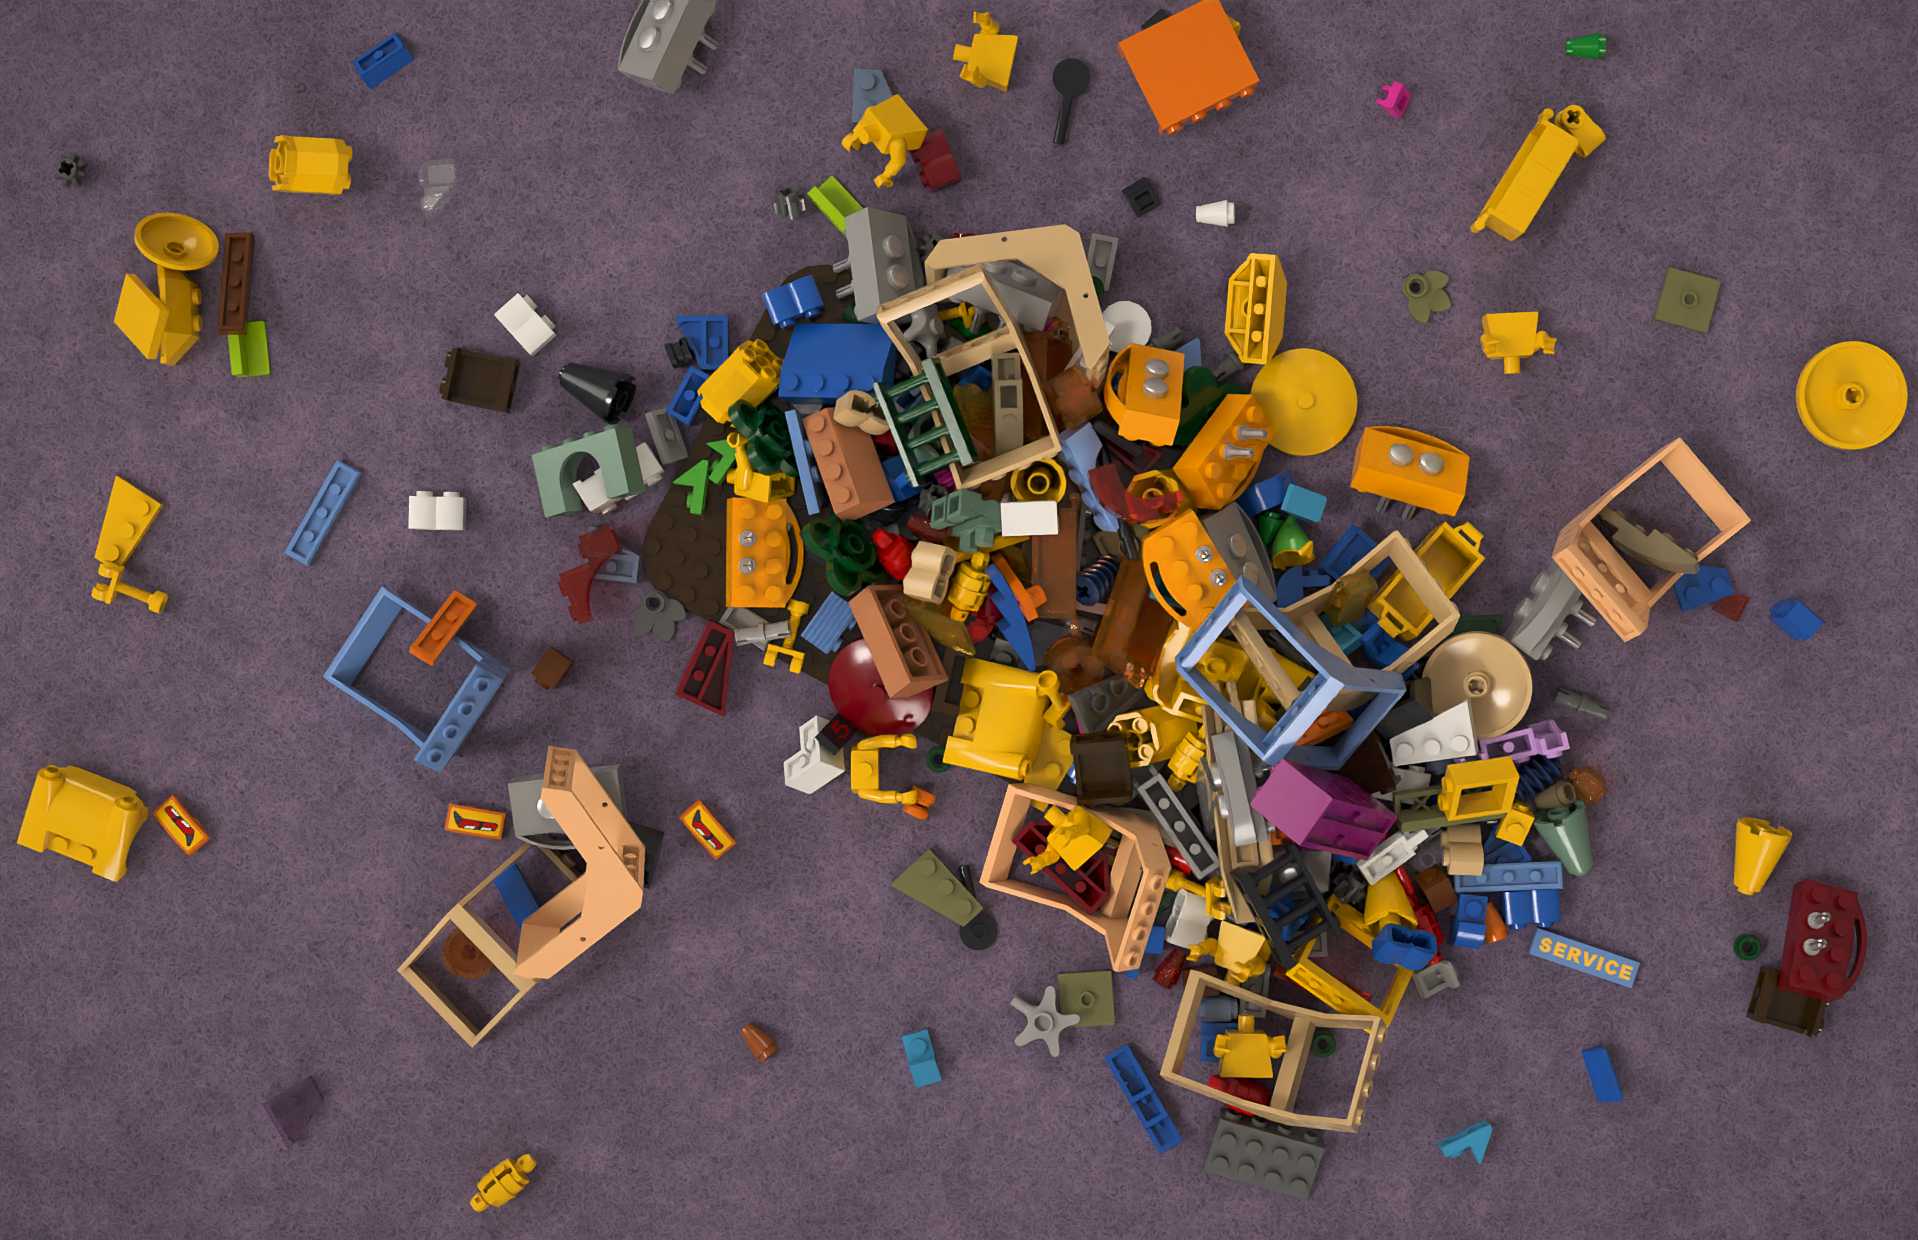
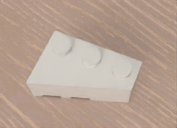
(1444, 737)

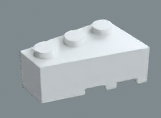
(593, 489)

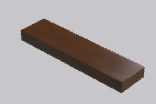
(235, 284)

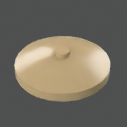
(1488, 673)

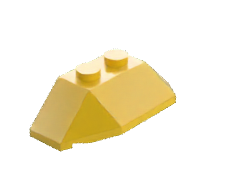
(1256, 308)
(183, 323)

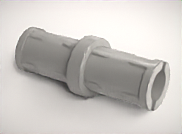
(763, 632)

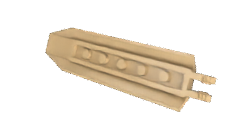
(1248, 856)

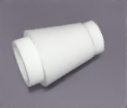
(1216, 213)

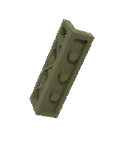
(1428, 817)

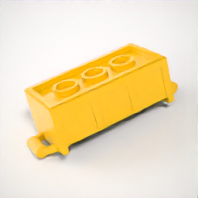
(1527, 179)
(1448, 560)

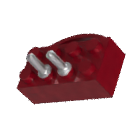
(1822, 941)

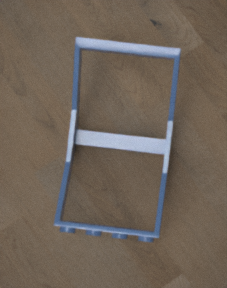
(1332, 677)
(464, 708)

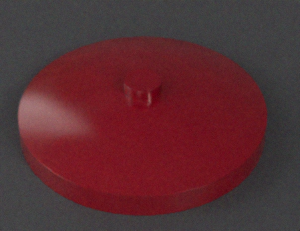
(862, 696)

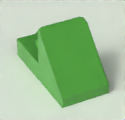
(720, 467)
(697, 478)

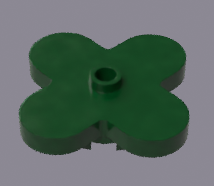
(1199, 401)
(767, 437)
(846, 553)

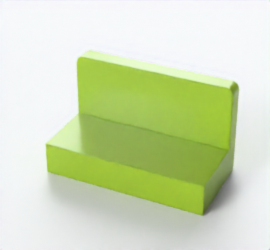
(834, 202)
(250, 352)

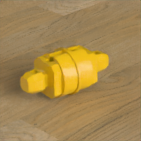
(969, 586)
(1186, 760)
(503, 1182)

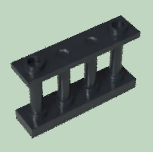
(1260, 904)

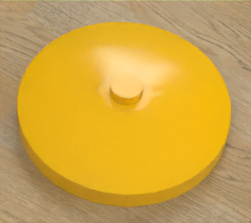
(1851, 395)
(1306, 401)

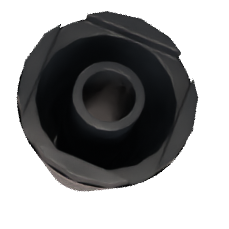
(599, 389)

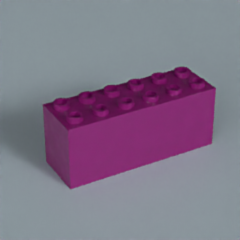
(1323, 810)

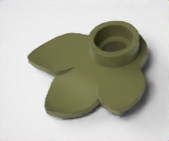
(1430, 295)

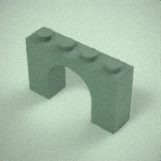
(558, 467)

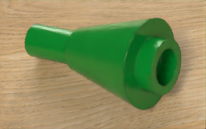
(1268, 526)

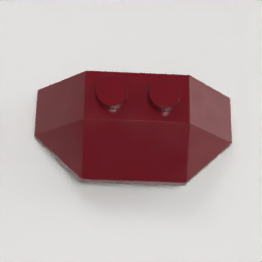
(1085, 885)

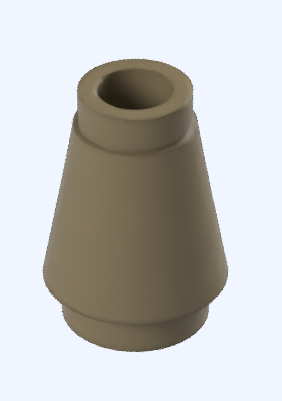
(1556, 796)

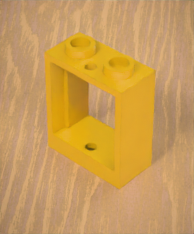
(1496, 772)

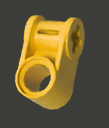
(1581, 128)

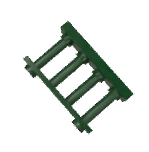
(953, 423)

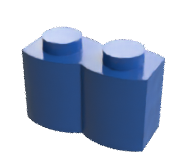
(793, 301)
(1795, 619)
(1530, 906)
(1404, 946)

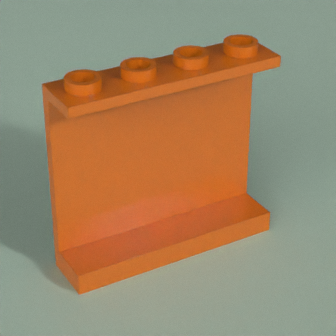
(1189, 65)

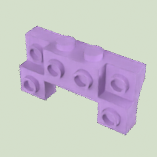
(1521, 743)

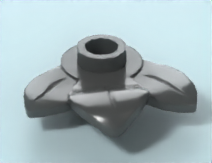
(659, 619)

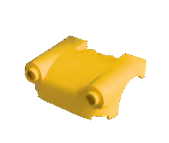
(1219, 664)
(998, 720)
(83, 818)

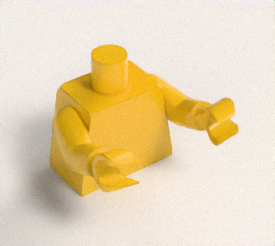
(989, 57)
(892, 130)
(1513, 337)
(752, 483)
(866, 768)
(1073, 838)
(1237, 949)
(1247, 1051)

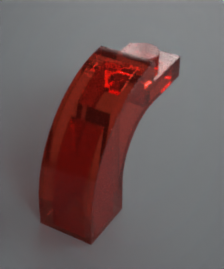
(1123, 505)

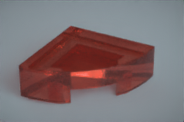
(1731, 606)

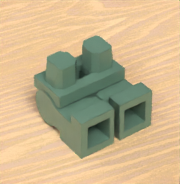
(972, 518)

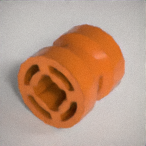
(925, 799)

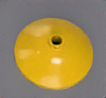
(176, 241)

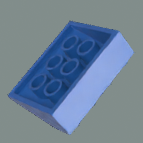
(834, 359)

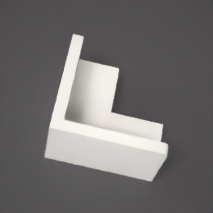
(1028, 517)
(814, 763)

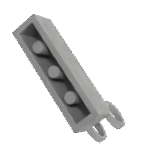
(1177, 823)

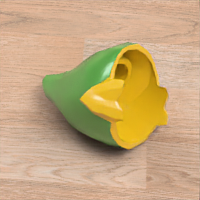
(1291, 546)

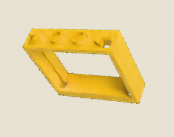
(1333, 991)

